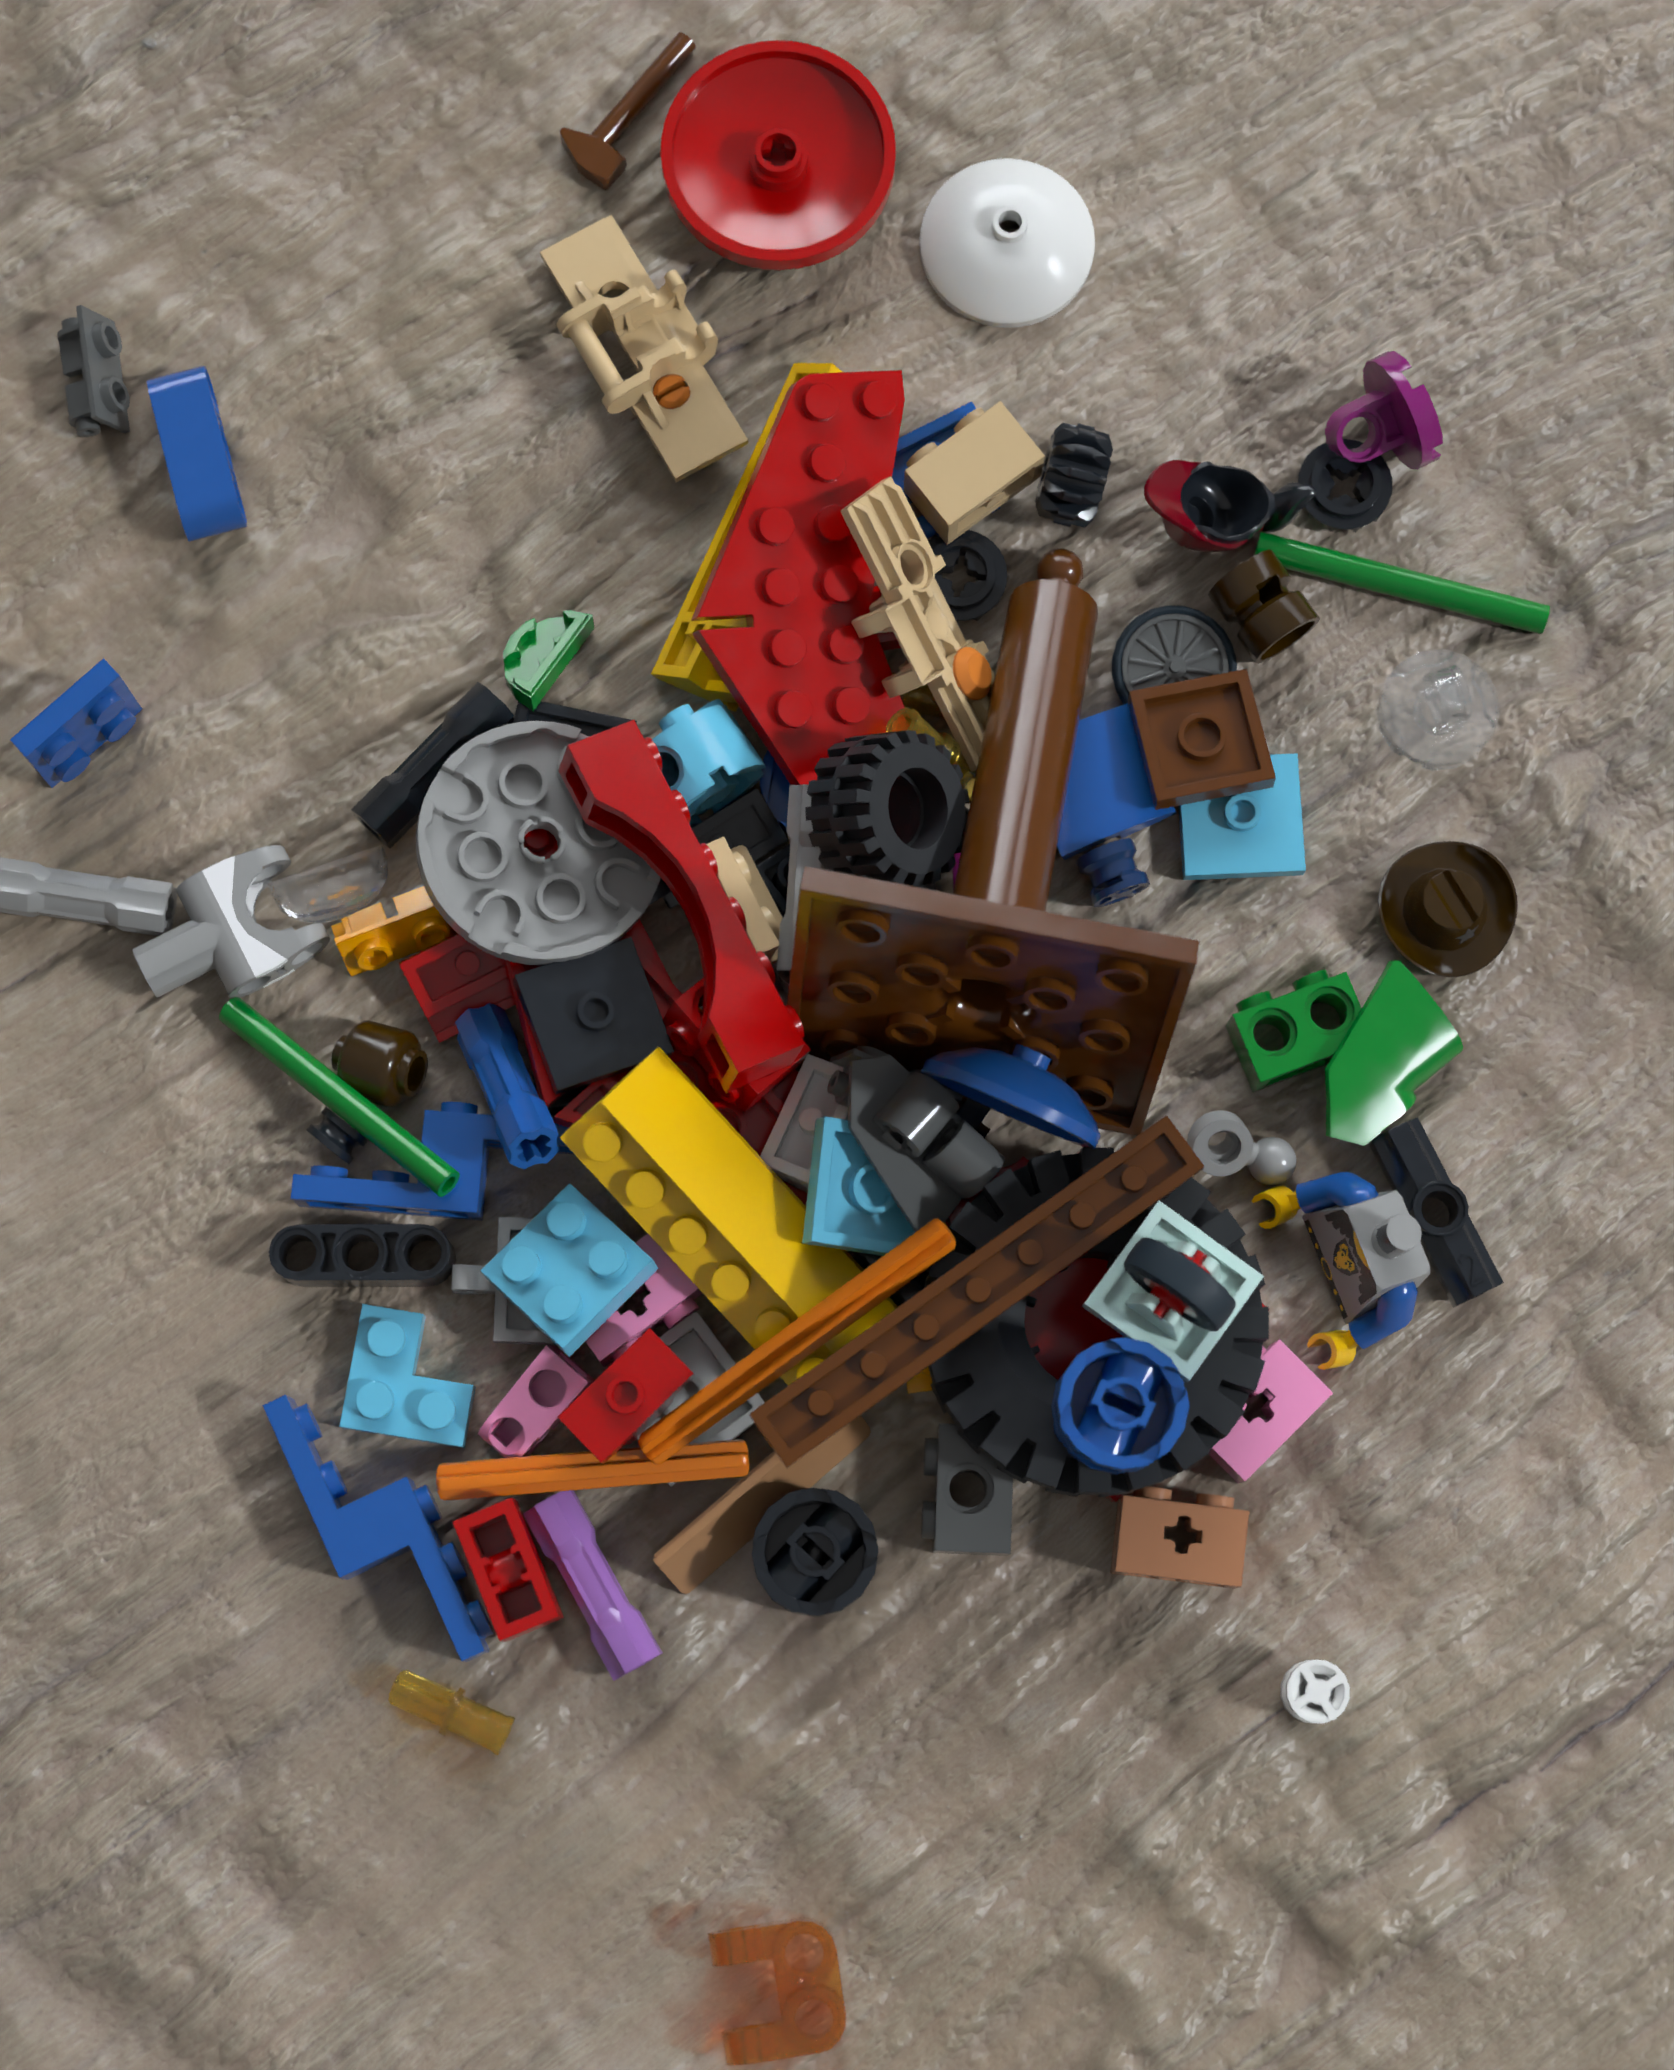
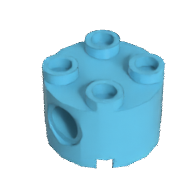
(707, 757)

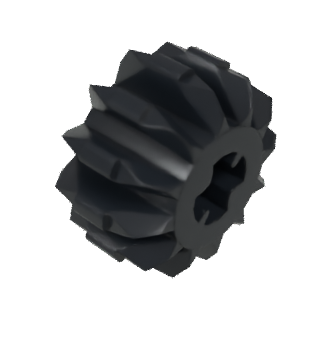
(1074, 475)

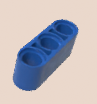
(196, 453)

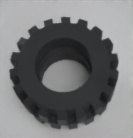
(888, 808)

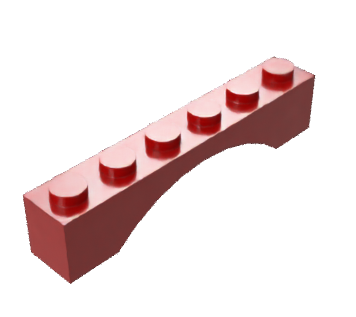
(624, 794)

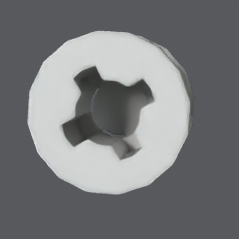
(1325, 1688)

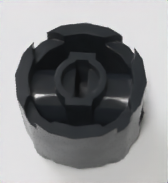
(815, 1552)

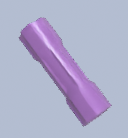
(614, 1623)

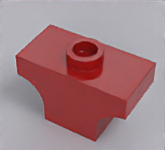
(627, 1397)

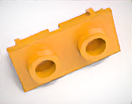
(372, 940)

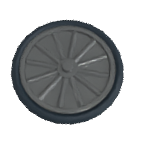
(1169, 647)

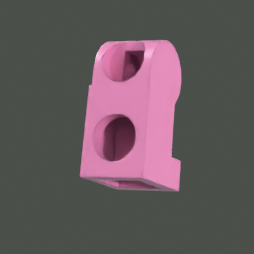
(534, 1403)

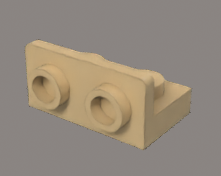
(743, 882)

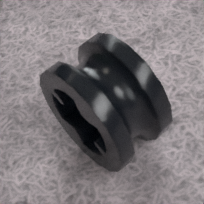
(337, 1135)

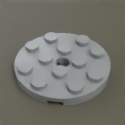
(495, 887)

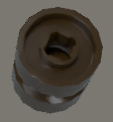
(1263, 606)

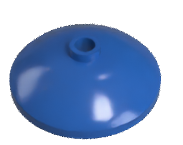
(1016, 1088)

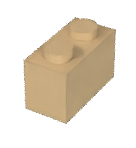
(972, 471)

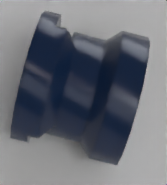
(1113, 872)

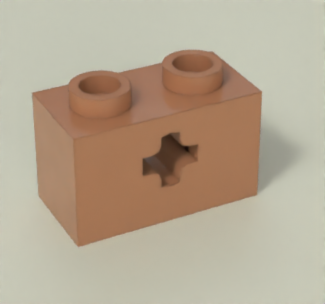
(1210, 1561)

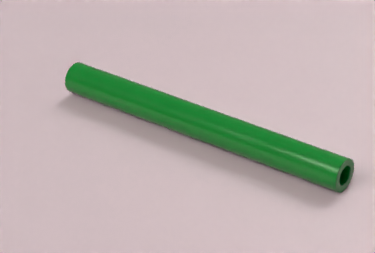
(1406, 583)
(339, 1097)

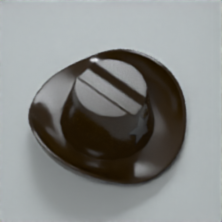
(1448, 907)

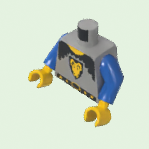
(1366, 1251)

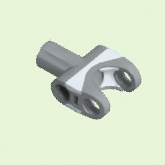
(226, 933)

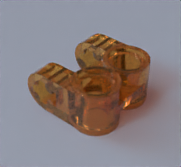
(794, 1986)

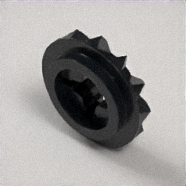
(1372, 488)
(983, 562)

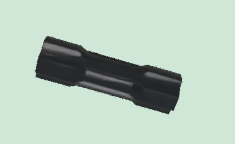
(398, 798)

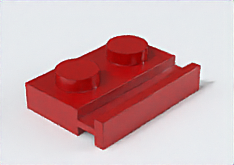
(455, 978)

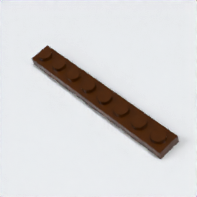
(976, 1291)

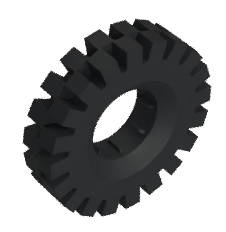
(1006, 1396)

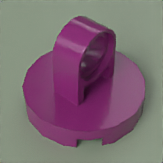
(1395, 415)

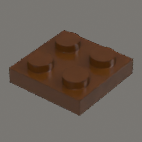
(1201, 739)

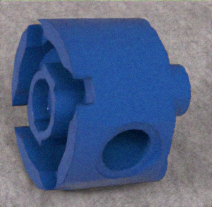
(1119, 1405)

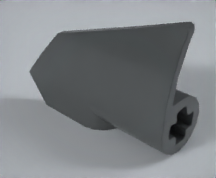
(917, 1139)

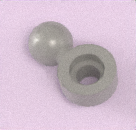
(1268, 1160)

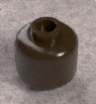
(381, 1062)

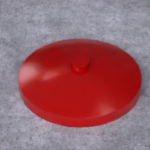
(778, 155)

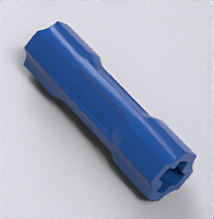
(519, 1113)

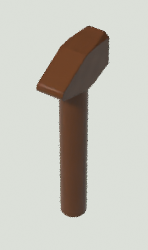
(593, 152)

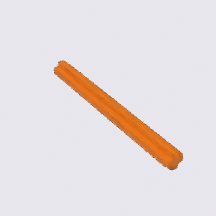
(797, 1341)

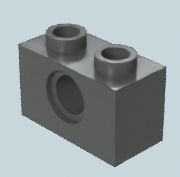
(961, 1529)

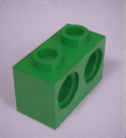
(1305, 1043)

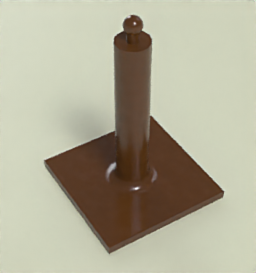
(988, 962)

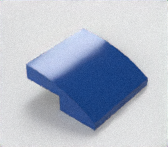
(1106, 785)

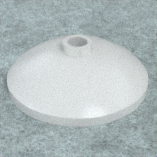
(1002, 274)

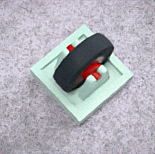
(1173, 1289)

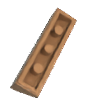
(735, 1515)

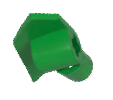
(1386, 1056)

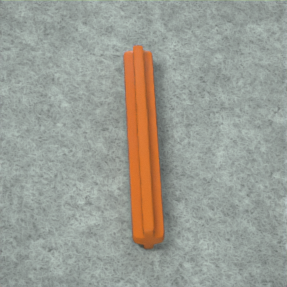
(585, 1471)

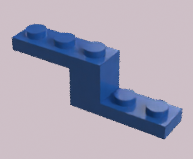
(454, 1135)
(379, 1526)

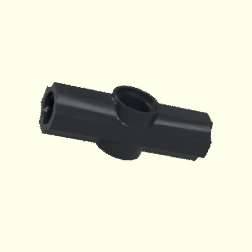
(1453, 1250)

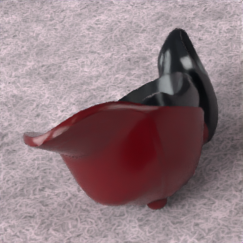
(1219, 506)

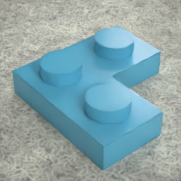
(387, 1395)

